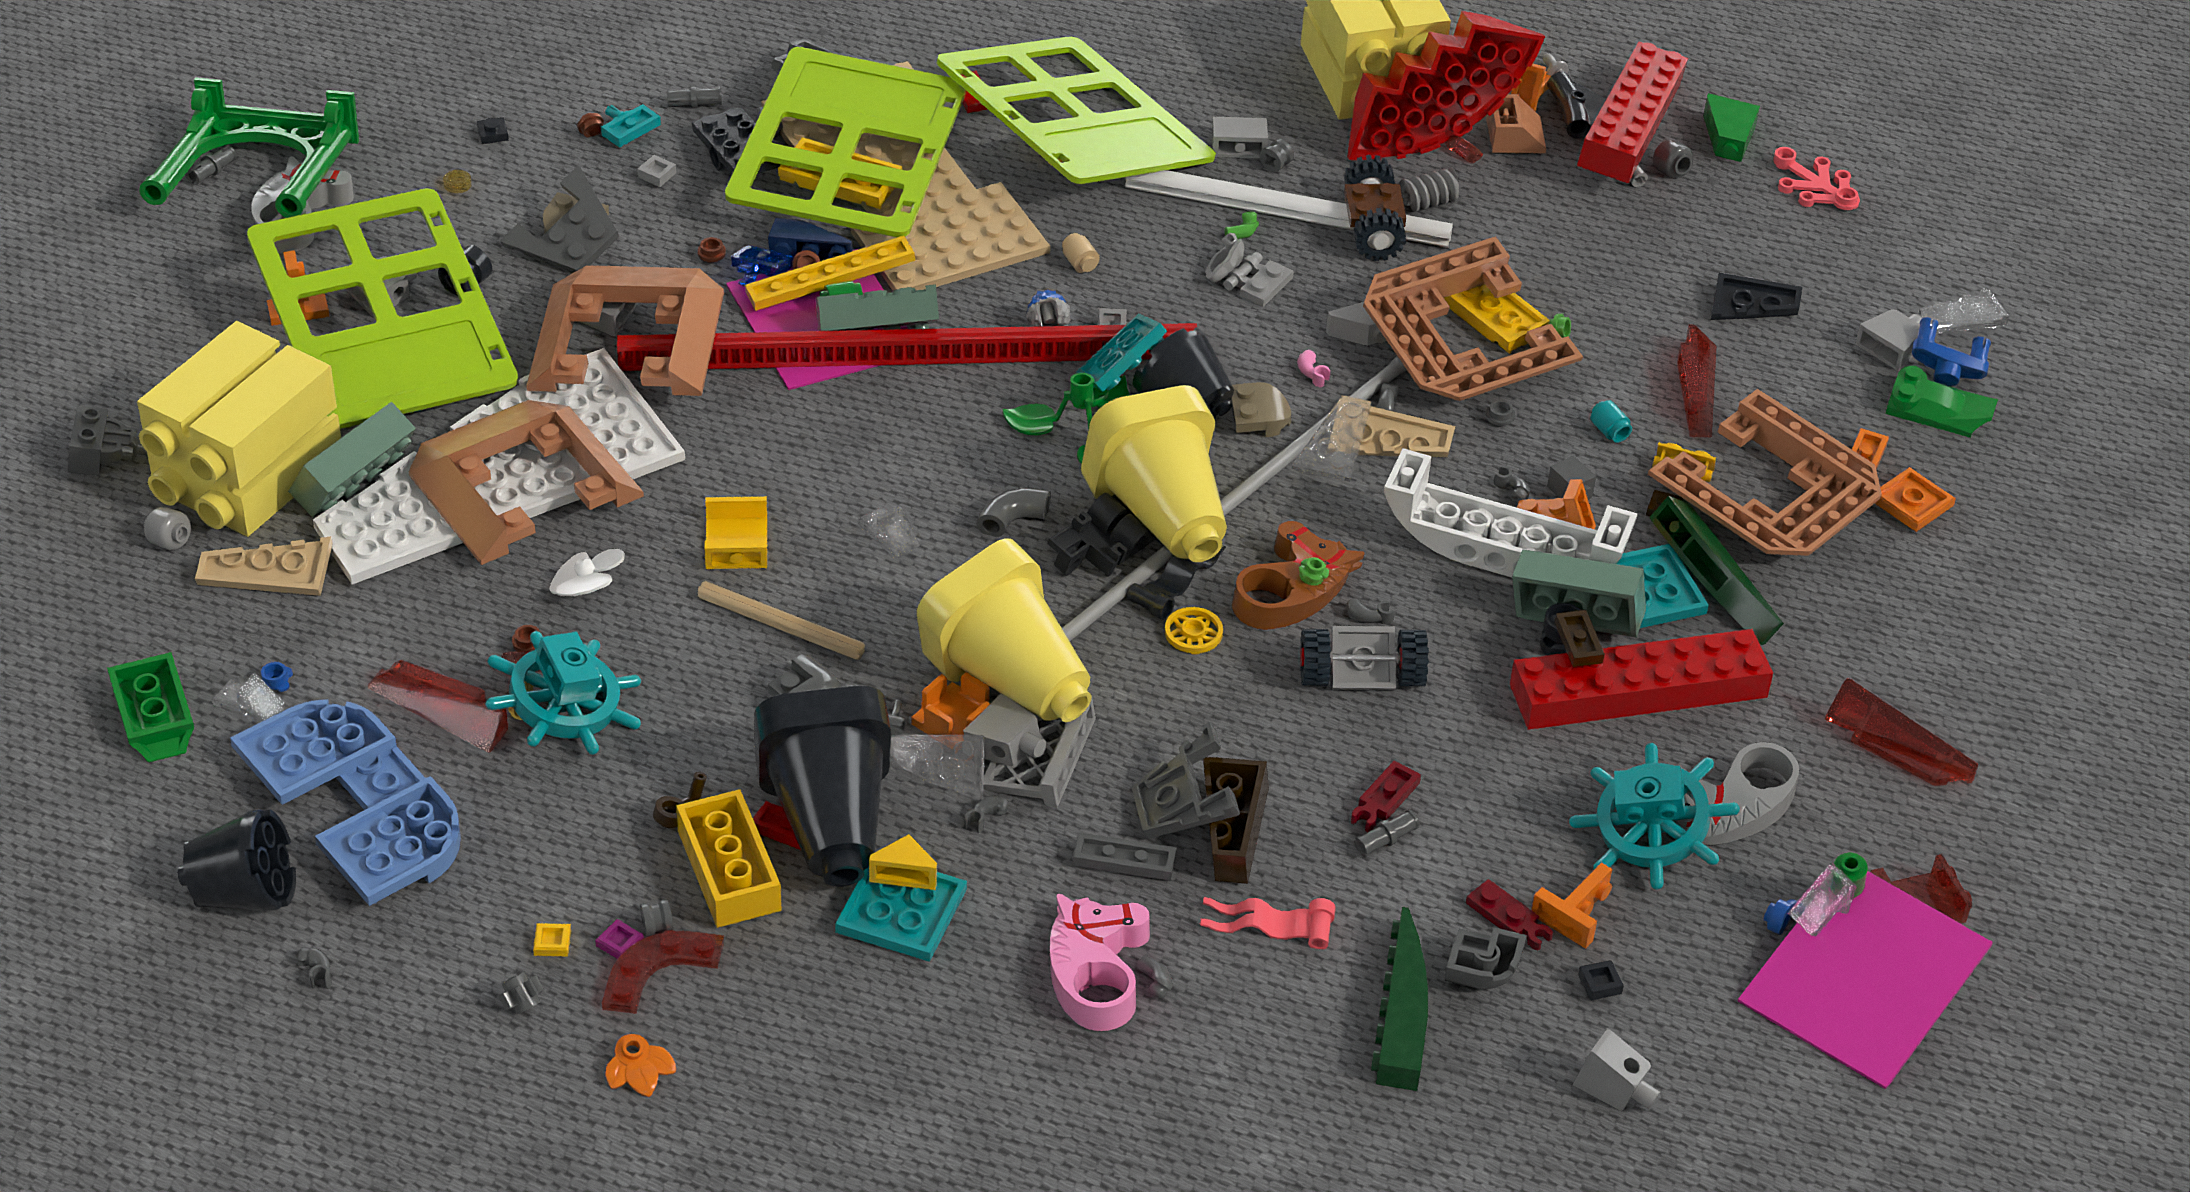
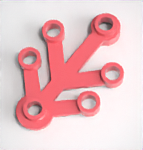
(1843, 197)

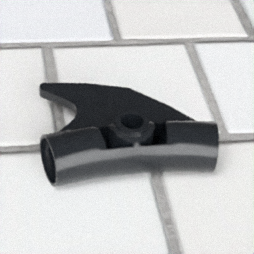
(1576, 102)

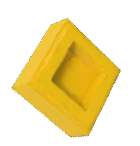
(552, 939)

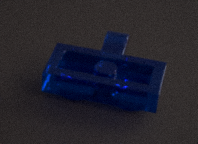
(757, 260)

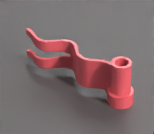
(1297, 923)

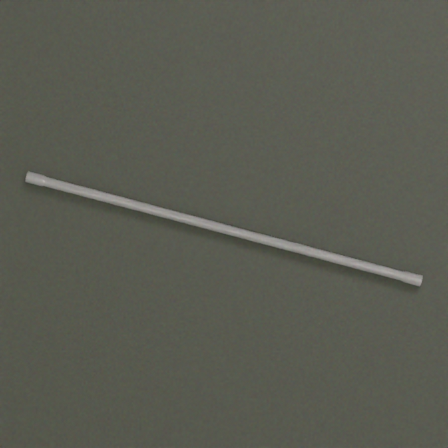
(1228, 503)

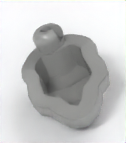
(1226, 259)

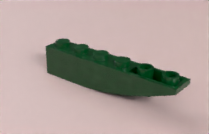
(1715, 567)
(1404, 1010)

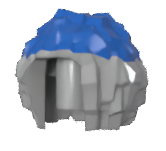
(1048, 309)

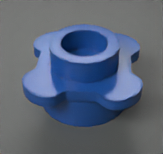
(276, 676)

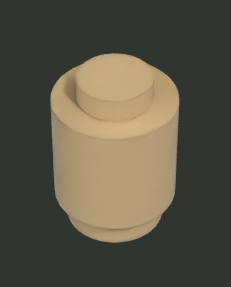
(1080, 253)

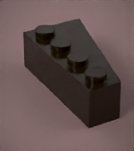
(1236, 837)

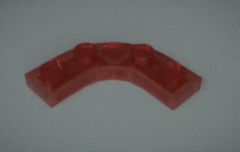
(654, 953)

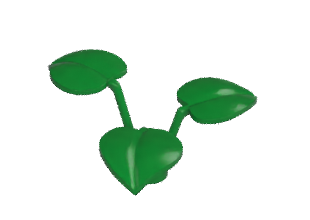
(1039, 418)

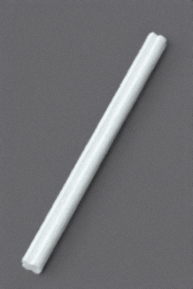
(1275, 203)

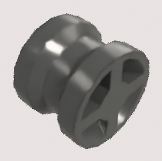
(1276, 155)
(656, 917)

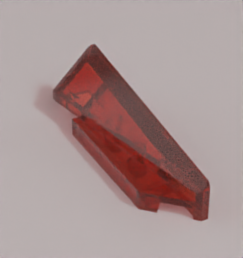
(1697, 379)
(444, 702)
(1897, 737)

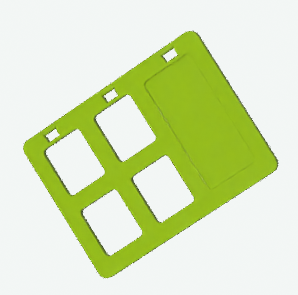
(859, 99)
(1089, 143)
(398, 359)

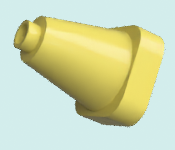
(1157, 462)
(999, 628)

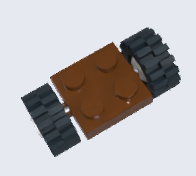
(1375, 208)

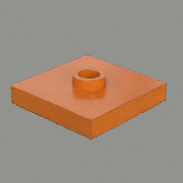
(1914, 499)

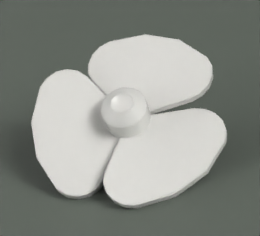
(581, 574)

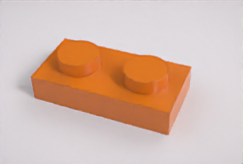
(1870, 445)

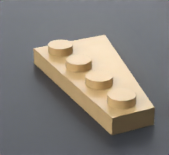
(1391, 431)
(284, 568)

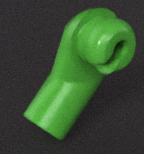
(1246, 228)

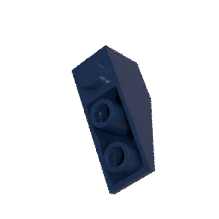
(795, 235)

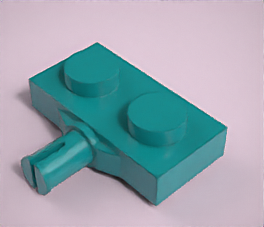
(629, 124)

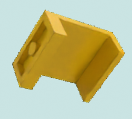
(736, 532)

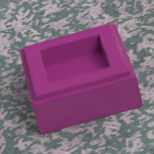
(618, 938)

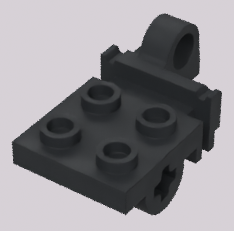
(1102, 536)

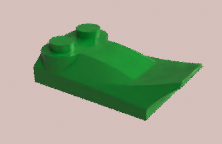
(1937, 404)
(152, 706)

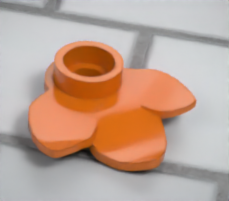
(638, 1068)

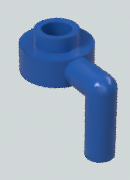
(1778, 916)

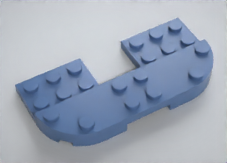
(406, 820)

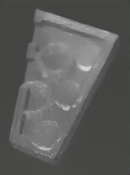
(1967, 313)
(1336, 442)
(943, 760)

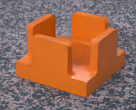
(951, 707)

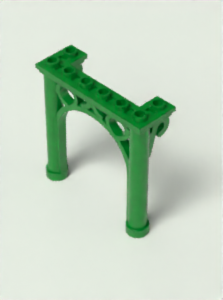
(222, 124)

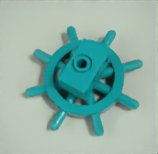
(568, 681)
(1653, 798)

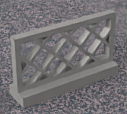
(1052, 773)

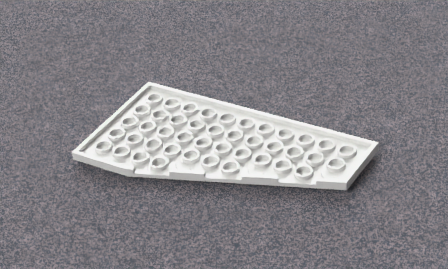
(398, 524)

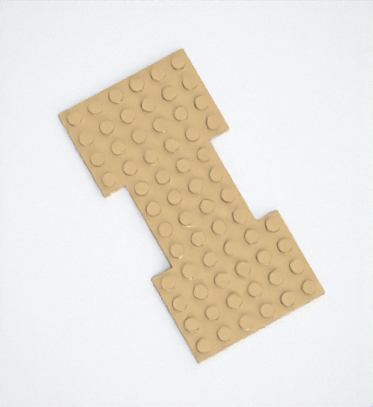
(957, 226)

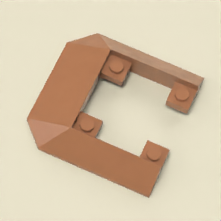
(1412, 294)
(682, 298)
(453, 464)
(1834, 476)

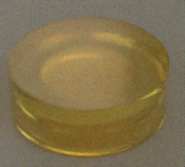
(457, 181)

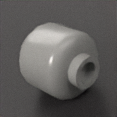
(167, 528)

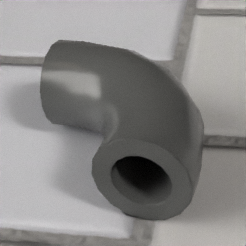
(1012, 506)

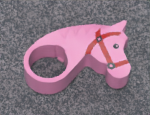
(1085, 952)

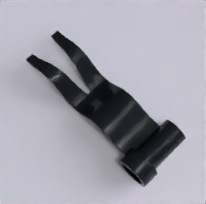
(1175, 580)

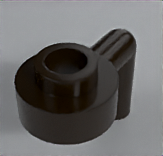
(665, 807)

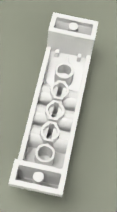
(1490, 532)

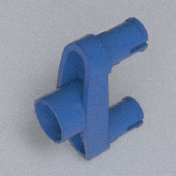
(1948, 363)

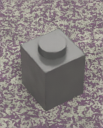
(1567, 470)

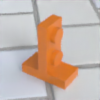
(1532, 85)
(313, 306)
(1571, 508)
(1572, 915)

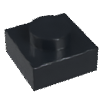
(492, 130)
(1600, 980)

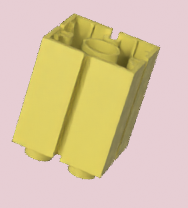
(1362, 37)
(237, 427)

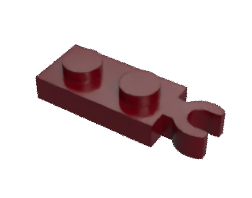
(1385, 794)
(1508, 913)

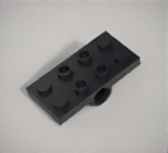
(727, 137)

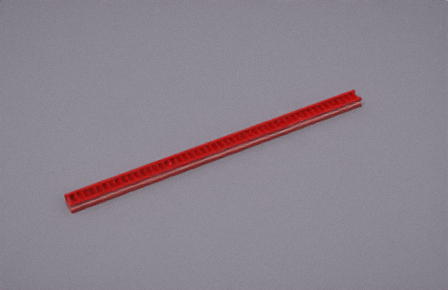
(888, 346)

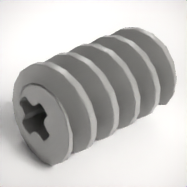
(1430, 189)

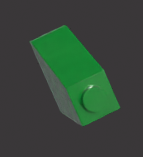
(1729, 125)

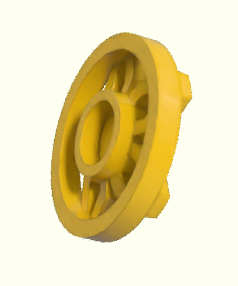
(1193, 630)

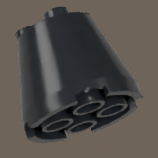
(1188, 361)
(241, 864)

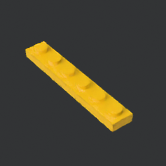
(829, 271)

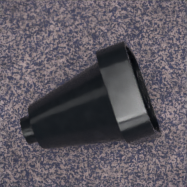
(826, 766)

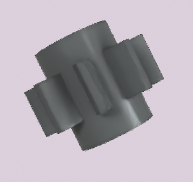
(520, 992)

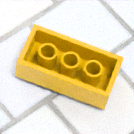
(729, 858)

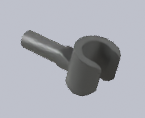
(897, 723)

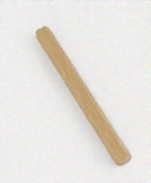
(781, 620)

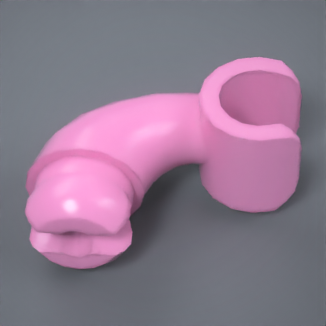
(1317, 374)

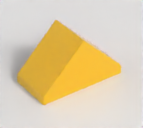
(903, 865)

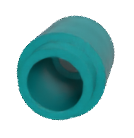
(1611, 421)

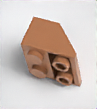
(1515, 128)

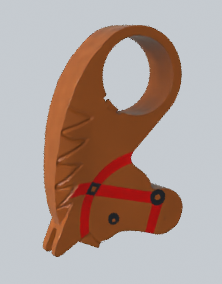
(1301, 600)

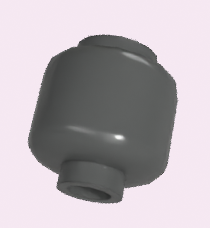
(1673, 158)

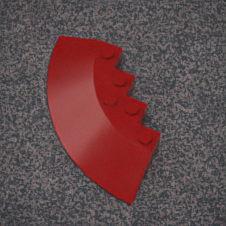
(1442, 89)

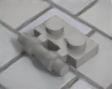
(1265, 283)

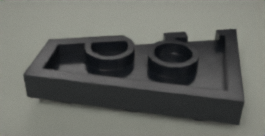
(1753, 298)

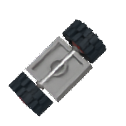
(1363, 657)

